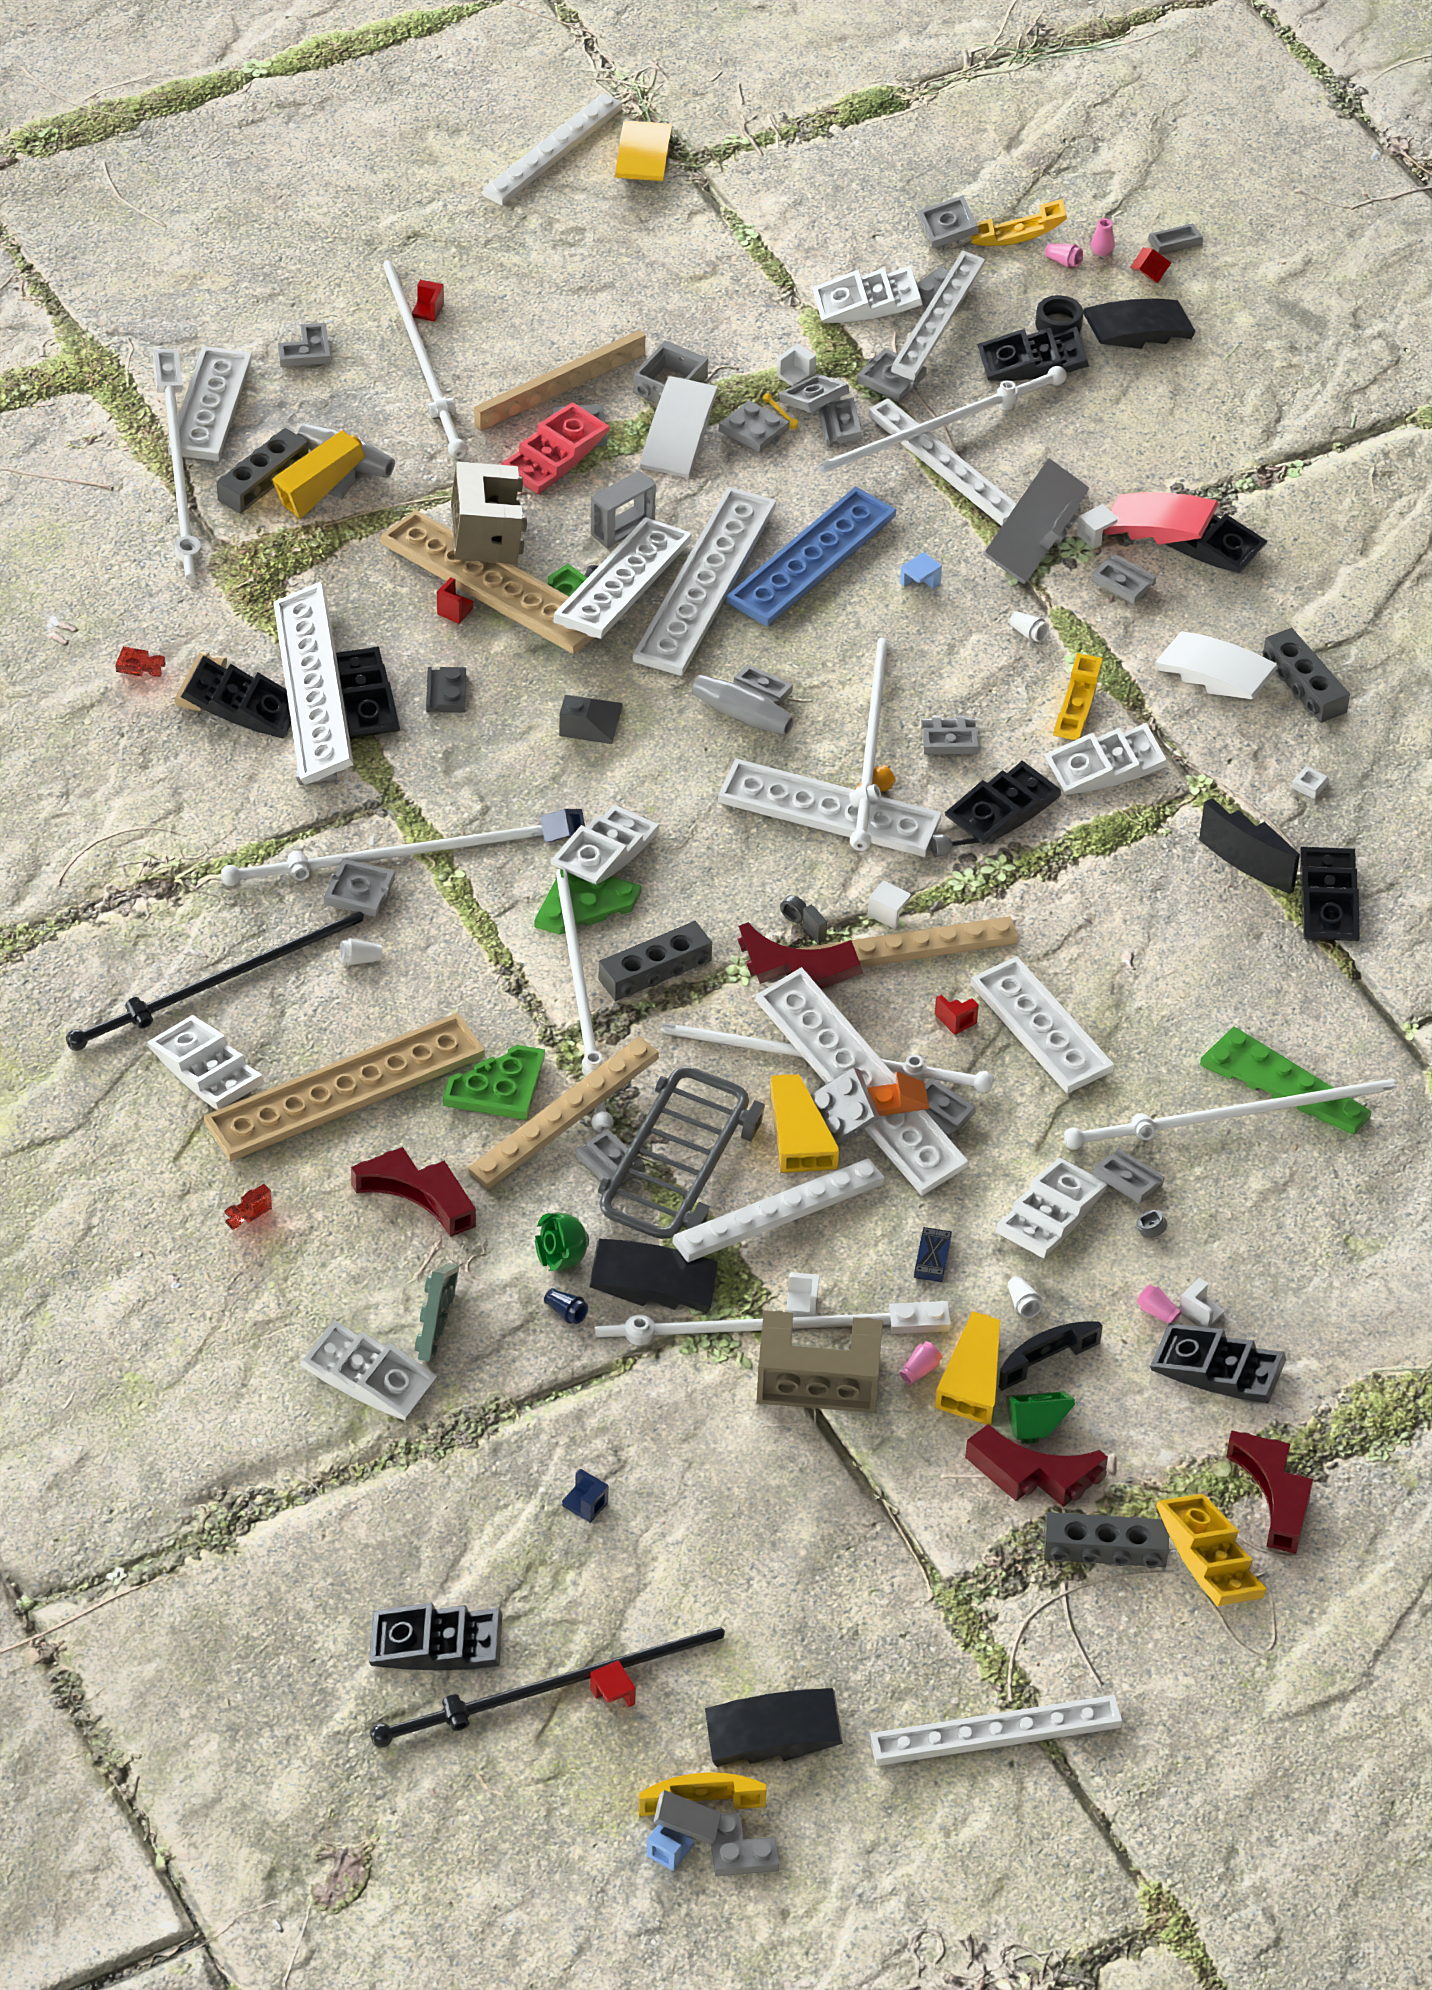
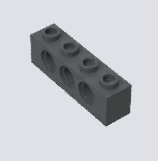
(254, 475)
(1306, 675)
(655, 960)
(1096, 1530)

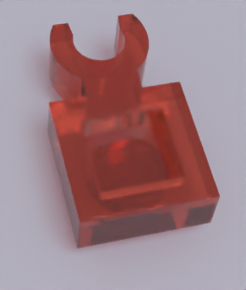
(136, 661)
(252, 1205)

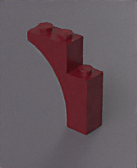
(773, 960)
(431, 1187)
(1022, 1470)
(1284, 1492)

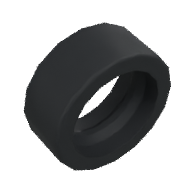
(1059, 305)

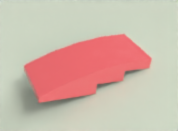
(557, 446)
(1162, 516)

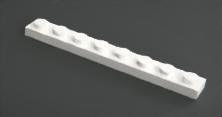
(552, 149)
(937, 315)
(945, 462)
(777, 1210)
(995, 1730)

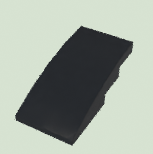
(1138, 321)
(1032, 355)
(1223, 544)
(366, 693)
(239, 698)
(1003, 803)
(1249, 847)
(1329, 893)
(653, 1274)
(1218, 1363)
(435, 1638)
(773, 1726)

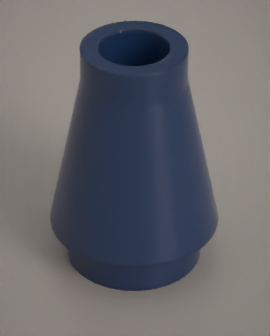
(567, 1306)

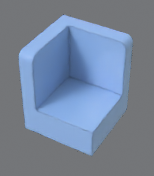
(921, 569)
(668, 1846)

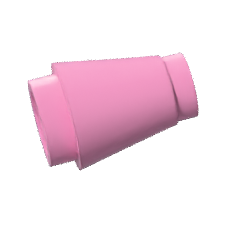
(1103, 238)
(1065, 254)
(1157, 1304)
(921, 1362)

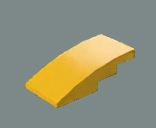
(643, 150)
(1210, 1549)

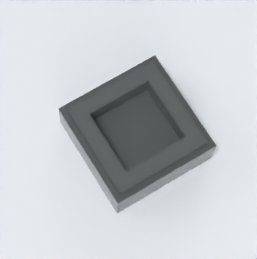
(814, 924)

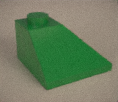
(1037, 1414)

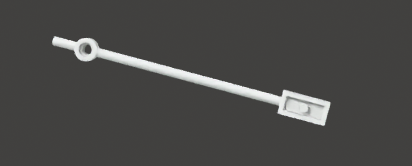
(169, 381)
(902, 1318)

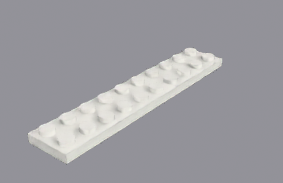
(704, 581)
(313, 684)
(835, 1047)

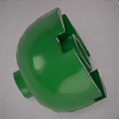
(561, 1241)

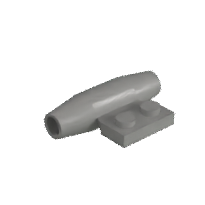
(373, 463)
(749, 699)

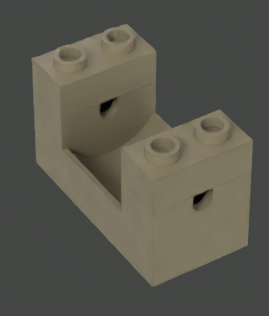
(487, 513)
(818, 1375)

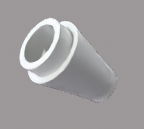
(1030, 626)
(359, 952)
(1024, 1297)

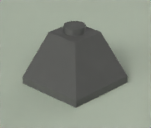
(589, 718)

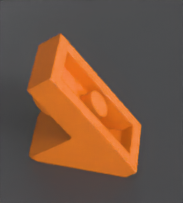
(901, 1097)

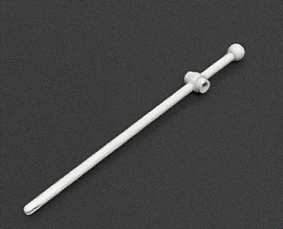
(1005, 397)
(440, 407)
(868, 793)
(299, 864)
(593, 1059)
(912, 1067)
(1145, 1127)

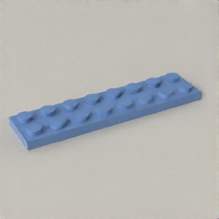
(811, 556)

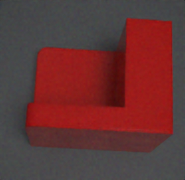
(1151, 264)
(429, 300)
(451, 604)
(956, 1015)
(612, 1684)

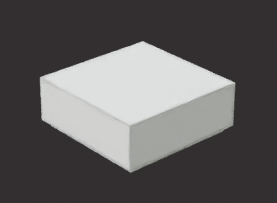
(1310, 782)

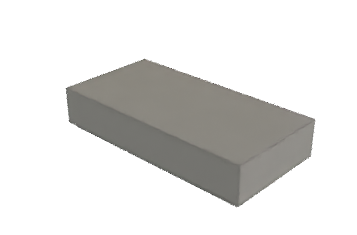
(1175, 239)
(687, 1817)

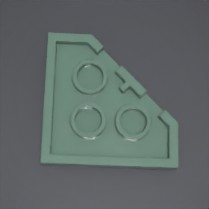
(441, 1292)

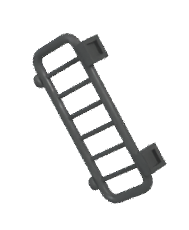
(749, 1119)

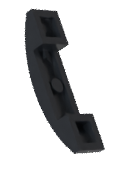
(1076, 1336)

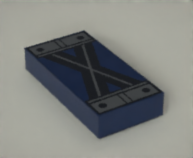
(932, 1254)

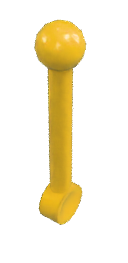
(769, 399)

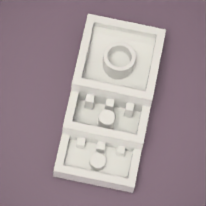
(867, 297)
(678, 427)
(1217, 665)
(1106, 760)
(605, 845)
(205, 1062)
(1051, 1207)
(368, 1370)

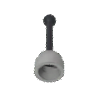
(942, 845)

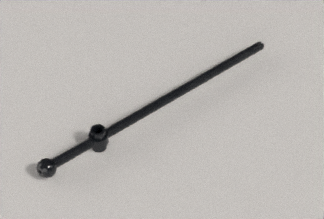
(140, 1012)
(457, 1712)

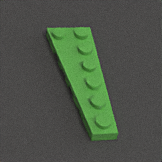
(1263, 1068)

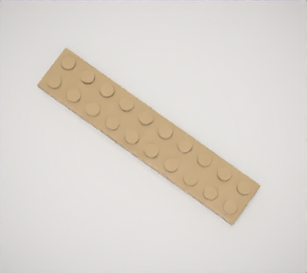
(495, 584)
(344, 1086)

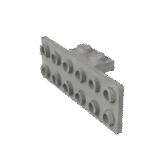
(1037, 521)

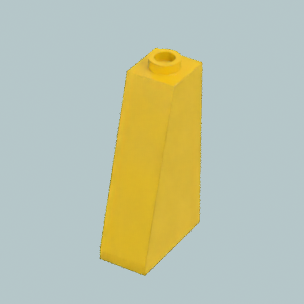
(317, 473)
(800, 1130)
(971, 1374)

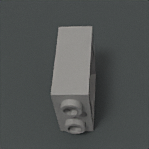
(668, 356)
(612, 529)

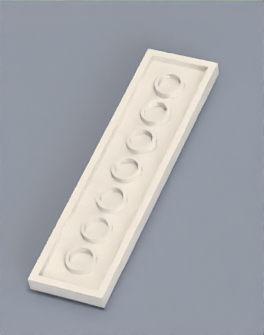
(622, 578)
(827, 807)

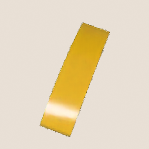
(1021, 229)
(1079, 697)
(704, 1787)

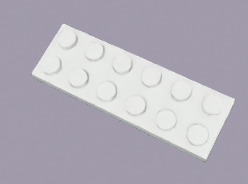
(211, 401)
(1042, 1025)

